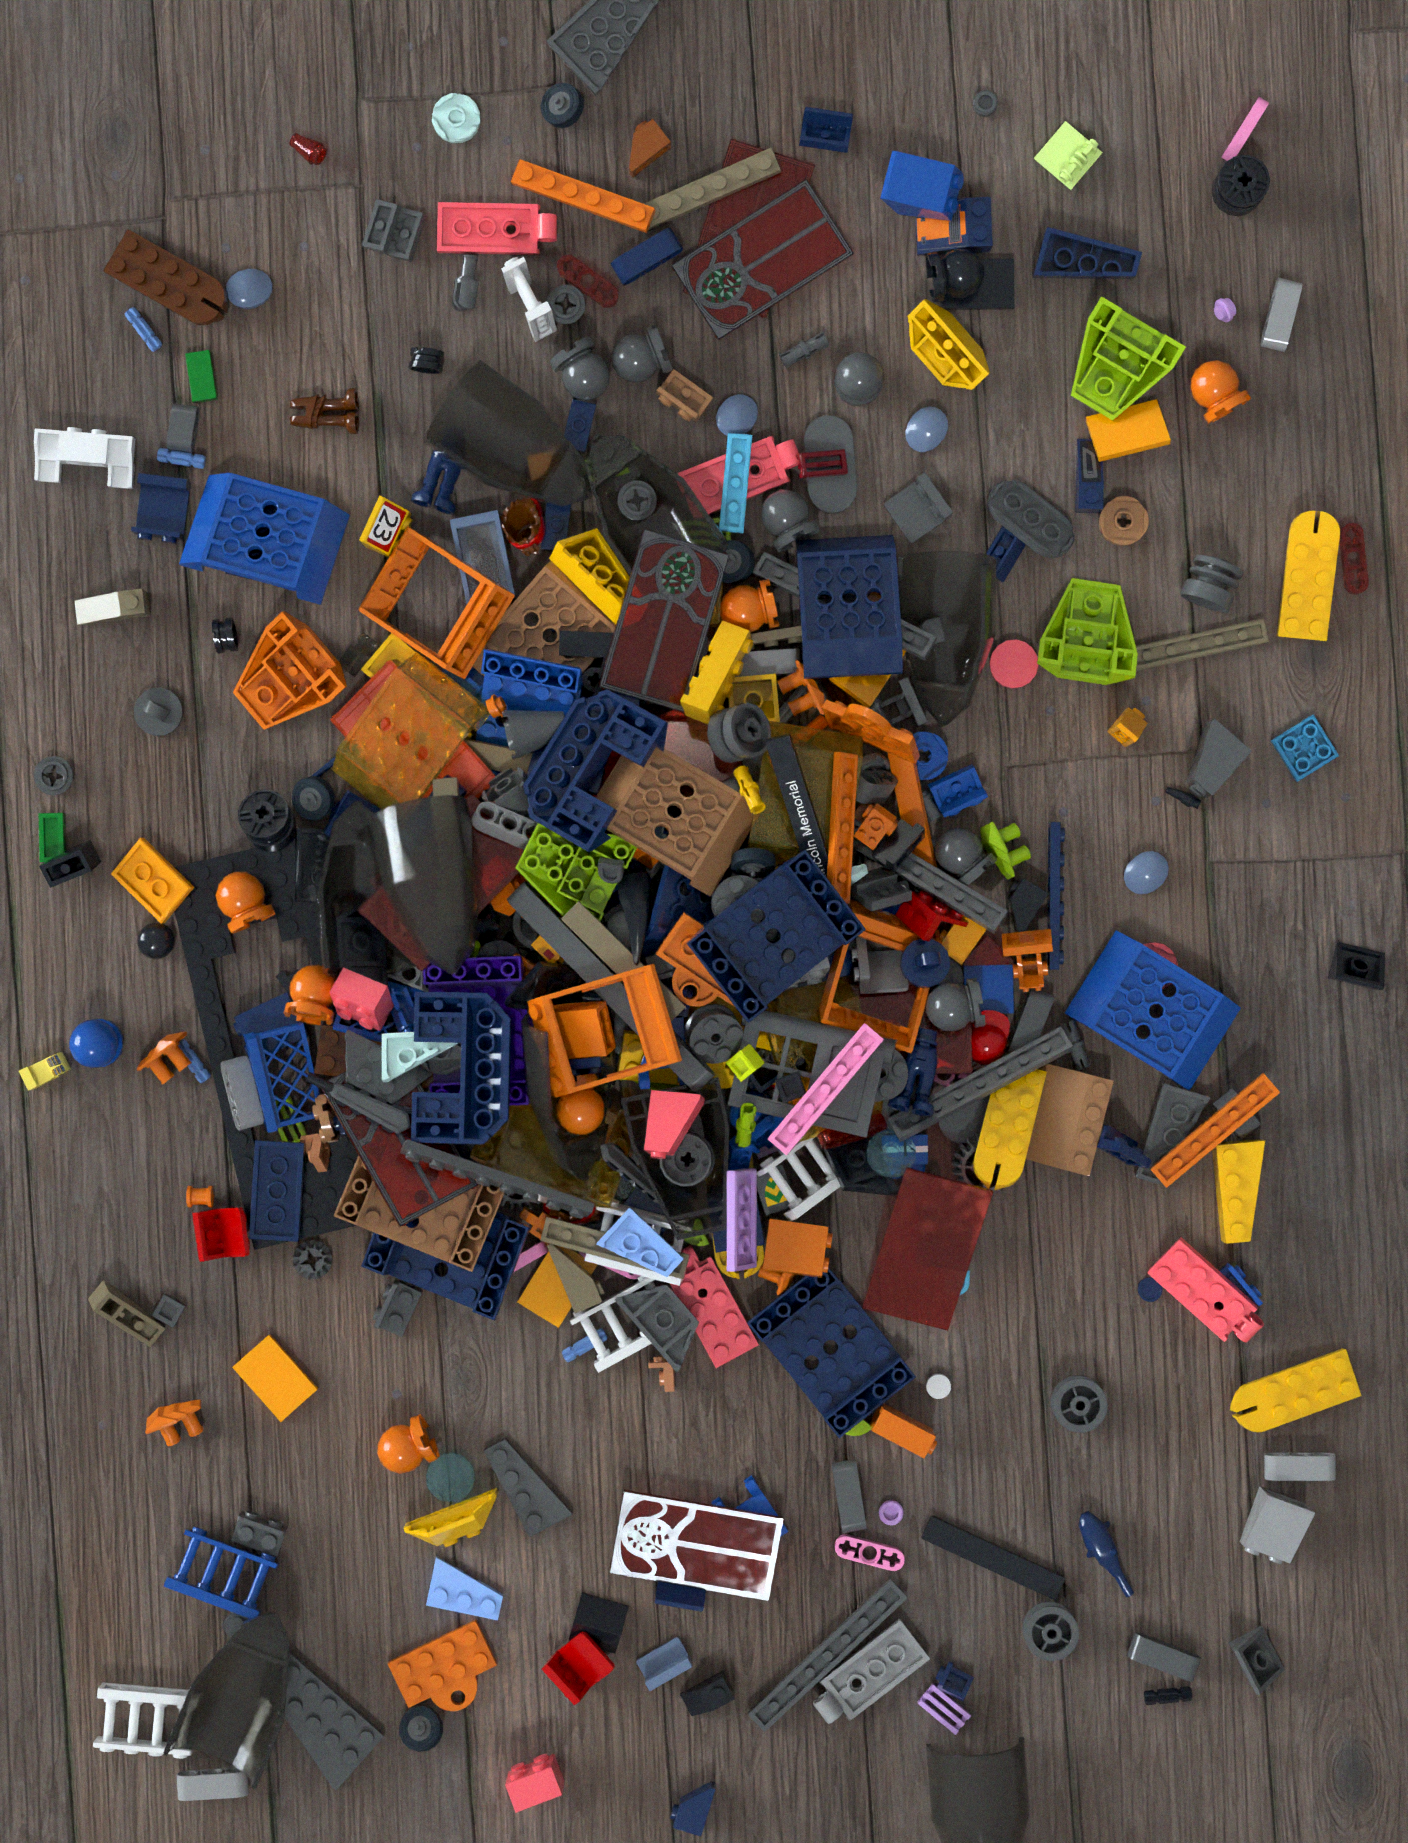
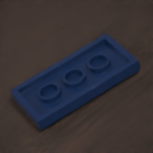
(277, 1190)

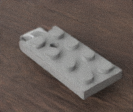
(878, 1665)

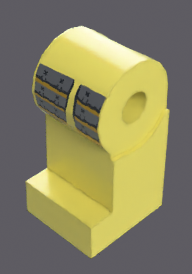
(44, 1071)

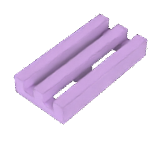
(959, 1721)

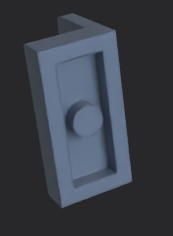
(664, 1663)

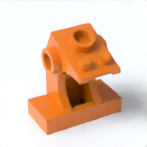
(875, 824)
(1029, 970)

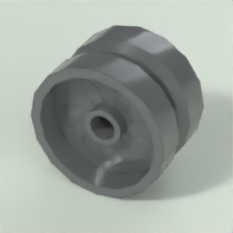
(738, 732)

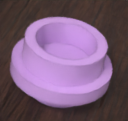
(1224, 309)

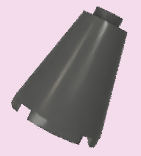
(530, 729)
(508, 792)

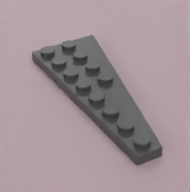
(600, 37)
(322, 1718)

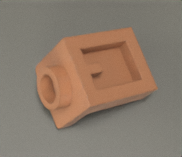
(317, 1151)
(667, 1376)

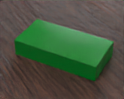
(201, 376)
(51, 835)

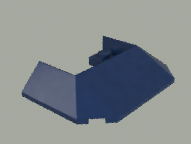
(575, 757)
(485, 1068)

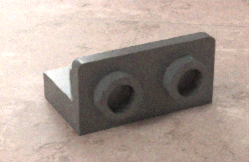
(398, 1308)
(259, 1533)

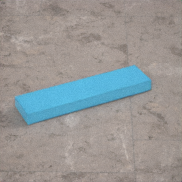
(735, 483)

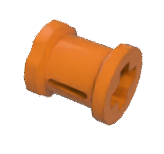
(200, 1196)

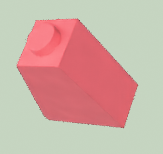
(669, 1121)

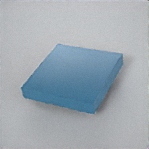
(1304, 748)

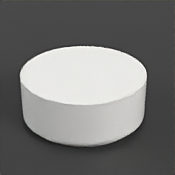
(938, 1386)

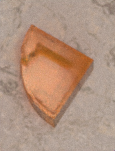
(539, 464)

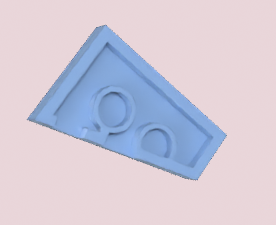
(639, 1242)
(461, 1593)

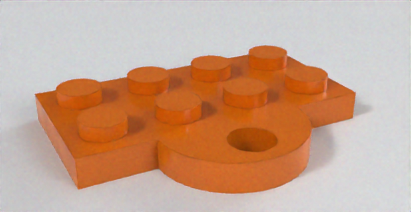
(872, 727)
(687, 966)
(444, 1667)

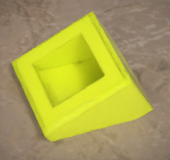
(745, 1062)

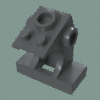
(906, 703)

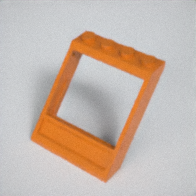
(474, 623)
(891, 932)
(649, 1016)

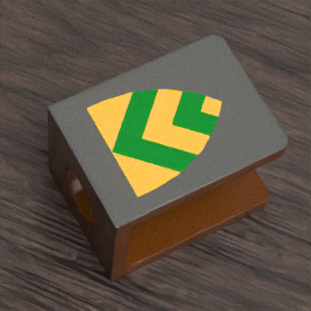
(770, 1194)

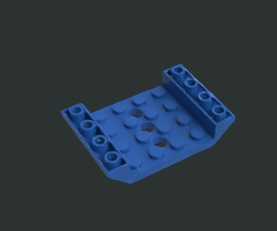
(294, 554)
(525, 685)
(1118, 1000)

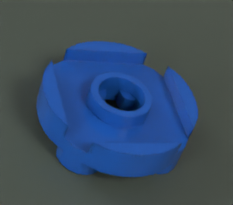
(937, 758)

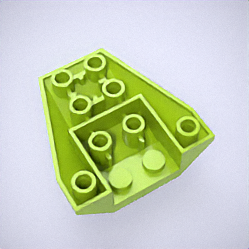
(569, 873)

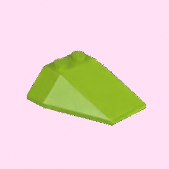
(1120, 360)
(1089, 635)

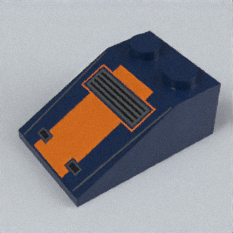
(968, 229)

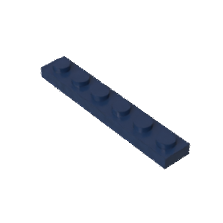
(1055, 907)

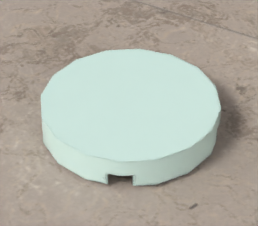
(456, 118)

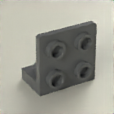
(918, 508)

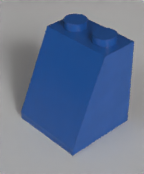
(921, 187)

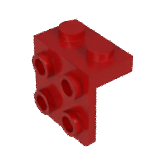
(925, 914)
(221, 1233)
(578, 1667)

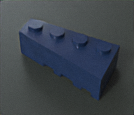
(1080, 257)

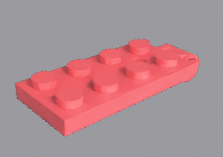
(483, 226)
(772, 461)
(1200, 1286)
(721, 1322)

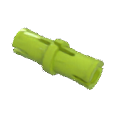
(745, 1125)

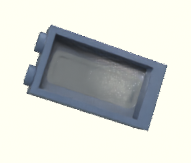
(482, 545)

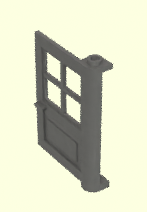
(854, 1104)

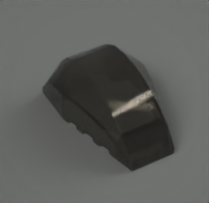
(693, 1208)

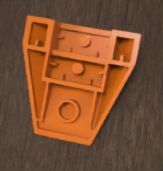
(288, 673)

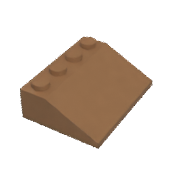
(1069, 1119)

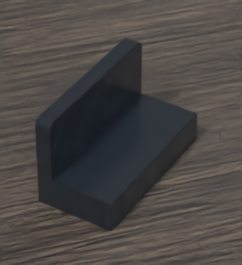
(898, 845)

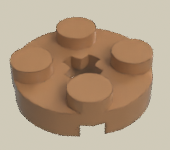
(1134, 512)
(325, 1114)

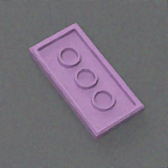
(741, 1219)

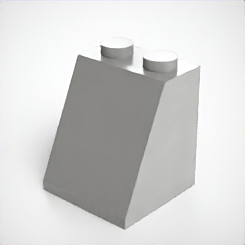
(1276, 1526)

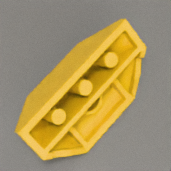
(946, 347)
(454, 1521)

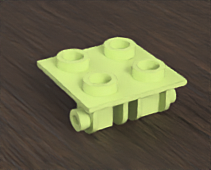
(1068, 155)

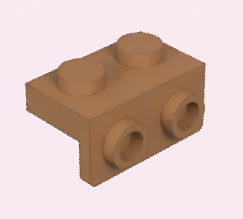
(684, 396)

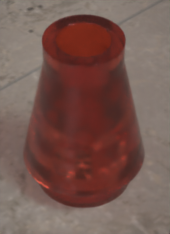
(309, 149)

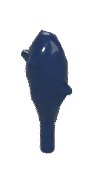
(1102, 1547)

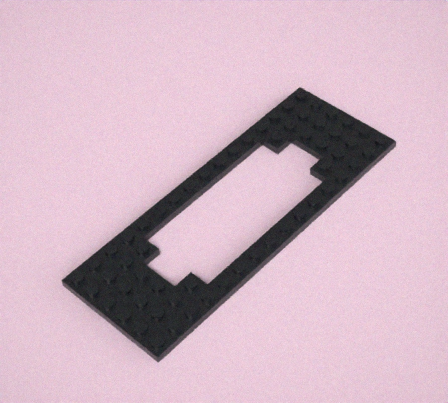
(207, 937)

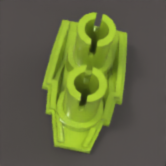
(994, 842)

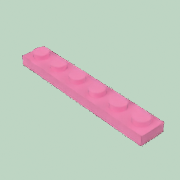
(825, 1089)

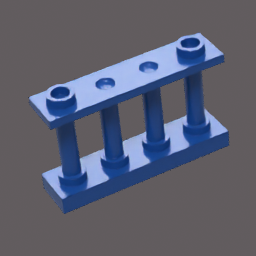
(225, 1598)

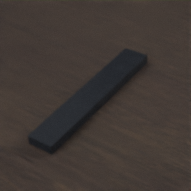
(593, 644)
(993, 1557)

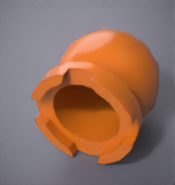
(1216, 388)
(749, 607)
(242, 899)
(311, 996)
(581, 1110)
(405, 1447)

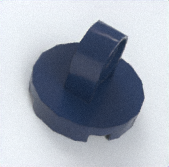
(925, 963)

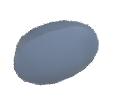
(249, 288)
(737, 415)
(926, 429)
(1146, 872)

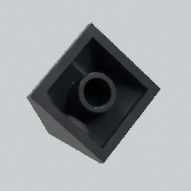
(1358, 966)
(600, 1620)

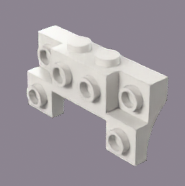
(85, 449)

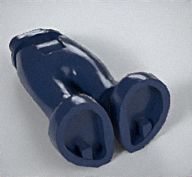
(443, 500)
(922, 1062)

